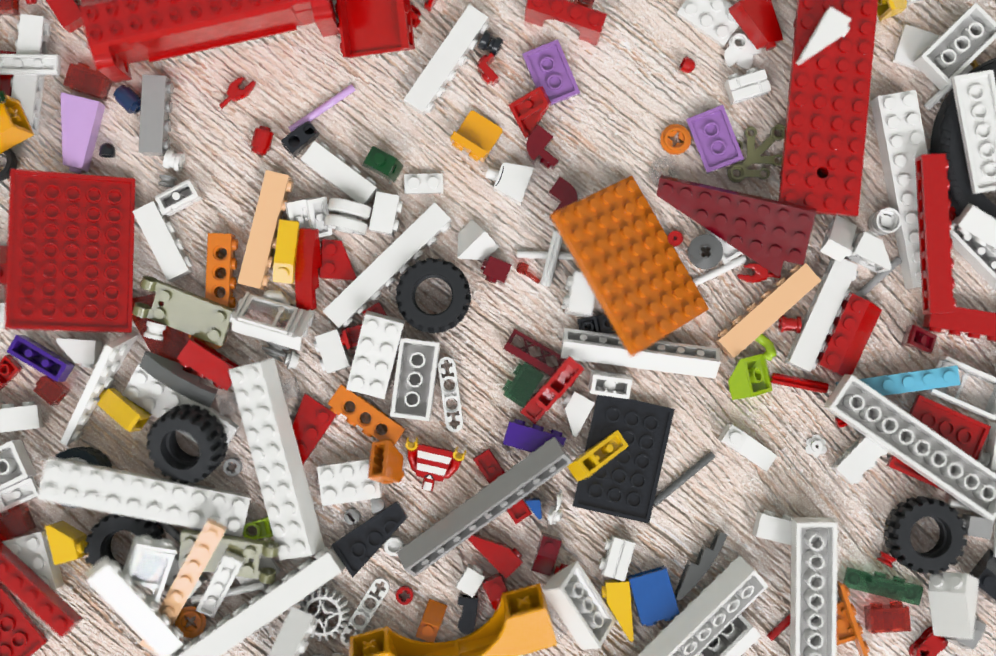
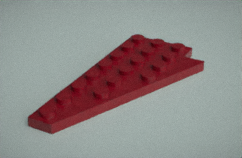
(754, 225)

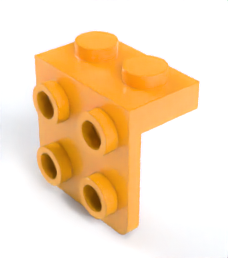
(476, 136)

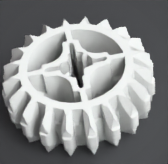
(320, 596)

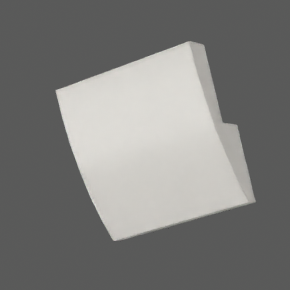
(310, 213)

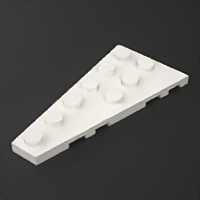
(101, 379)

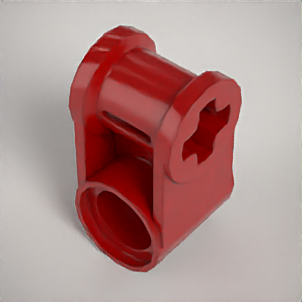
(928, 644)

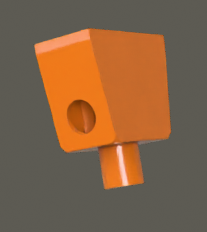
(385, 463)

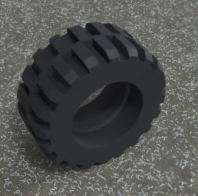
(433, 269)
(171, 458)
(103, 532)
(950, 538)

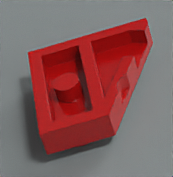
(335, 261)

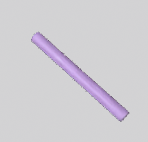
(324, 107)

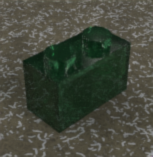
(523, 384)

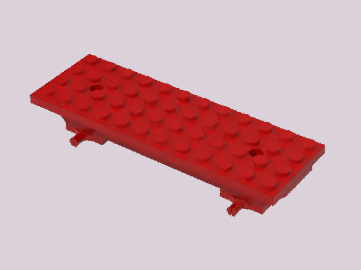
(828, 111)

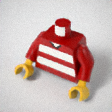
(432, 462)

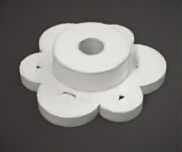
(811, 443)

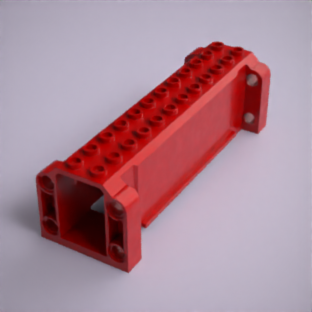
(163, 29)

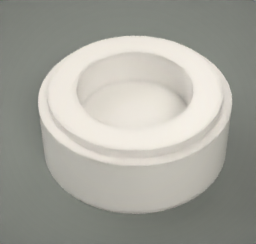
(393, 545)

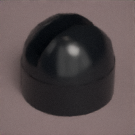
(107, 150)

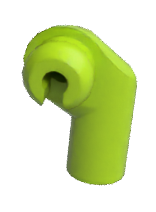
(768, 345)

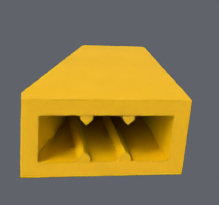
(123, 410)

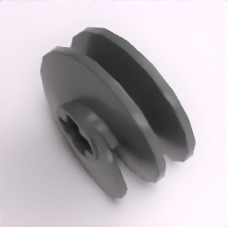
(715, 251)

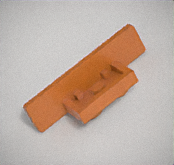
(846, 625)

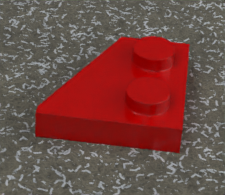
(530, 109)

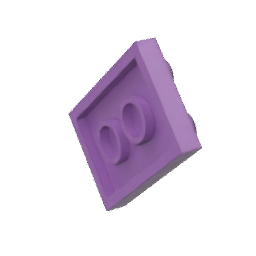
(551, 70)
(715, 139)

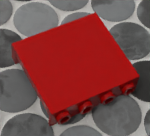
(374, 27)

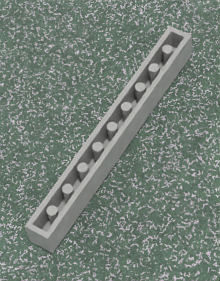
(484, 507)

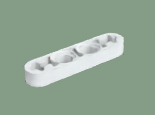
(447, 394)
(363, 610)

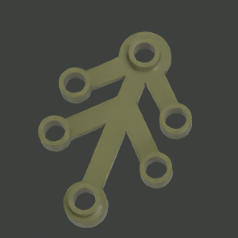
(754, 156)

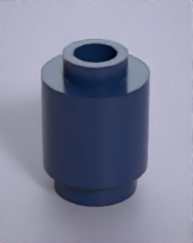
(128, 99)

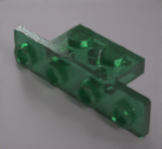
(880, 585)

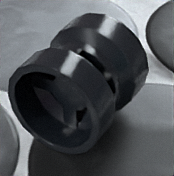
(494, 45)

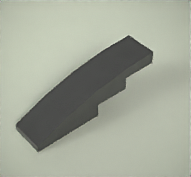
(180, 381)
(696, 570)

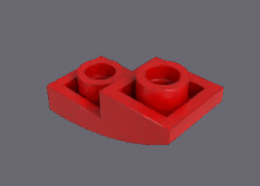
(8, 370)

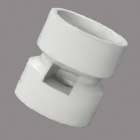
(884, 221)

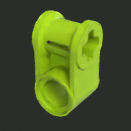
(263, 529)

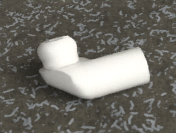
(277, 296)

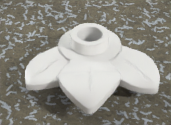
(740, 54)
(555, 513)

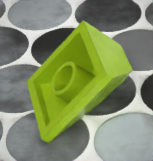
(750, 378)

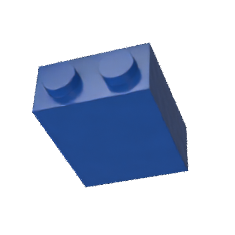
(653, 596)

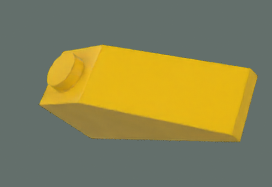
(286, 251)
(597, 456)
(619, 600)

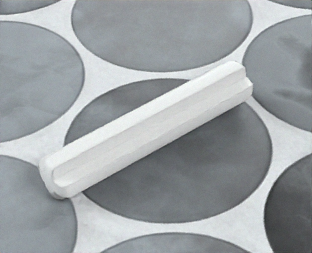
(551, 259)

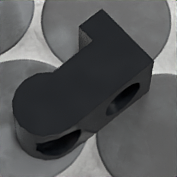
(299, 138)
(467, 621)

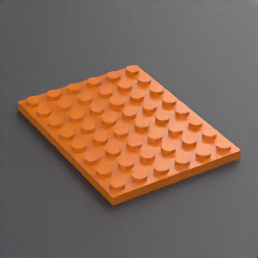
(629, 264)

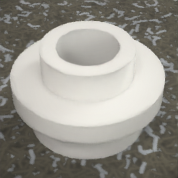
(291, 360)

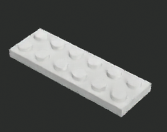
(977, 119)
(159, 399)

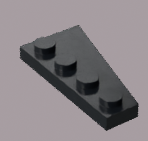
(365, 540)

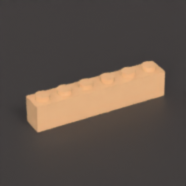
(264, 230)
(768, 310)

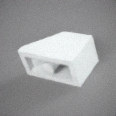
(81, 351)
(577, 410)

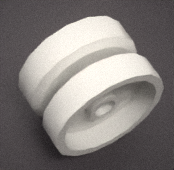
(347, 218)

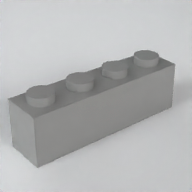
(155, 115)

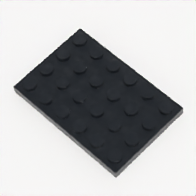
(629, 480)

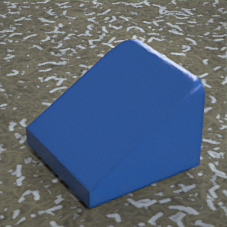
(535, 505)

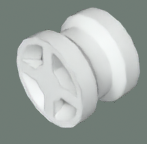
(174, 160)
(154, 330)

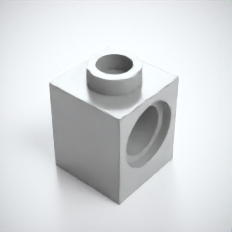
(977, 526)

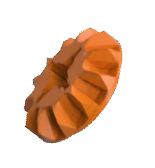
(683, 135)
(191, 631)

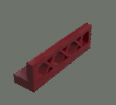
(530, 359)

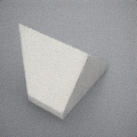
(475, 243)

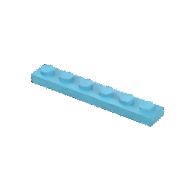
(914, 380)

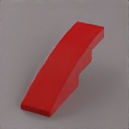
(306, 268)
(552, 389)

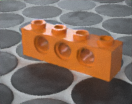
(215, 244)
(338, 404)

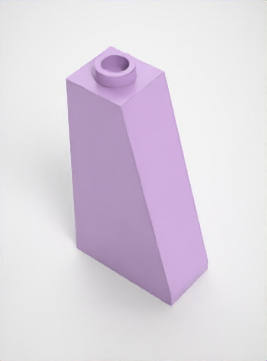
(80, 130)

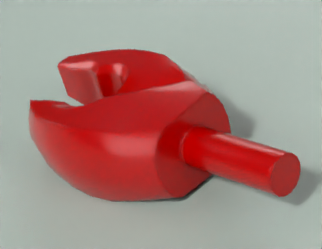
(235, 93)
(759, 273)

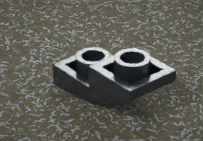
(596, 324)

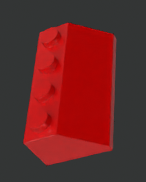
(849, 335)

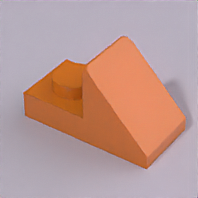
(431, 620)

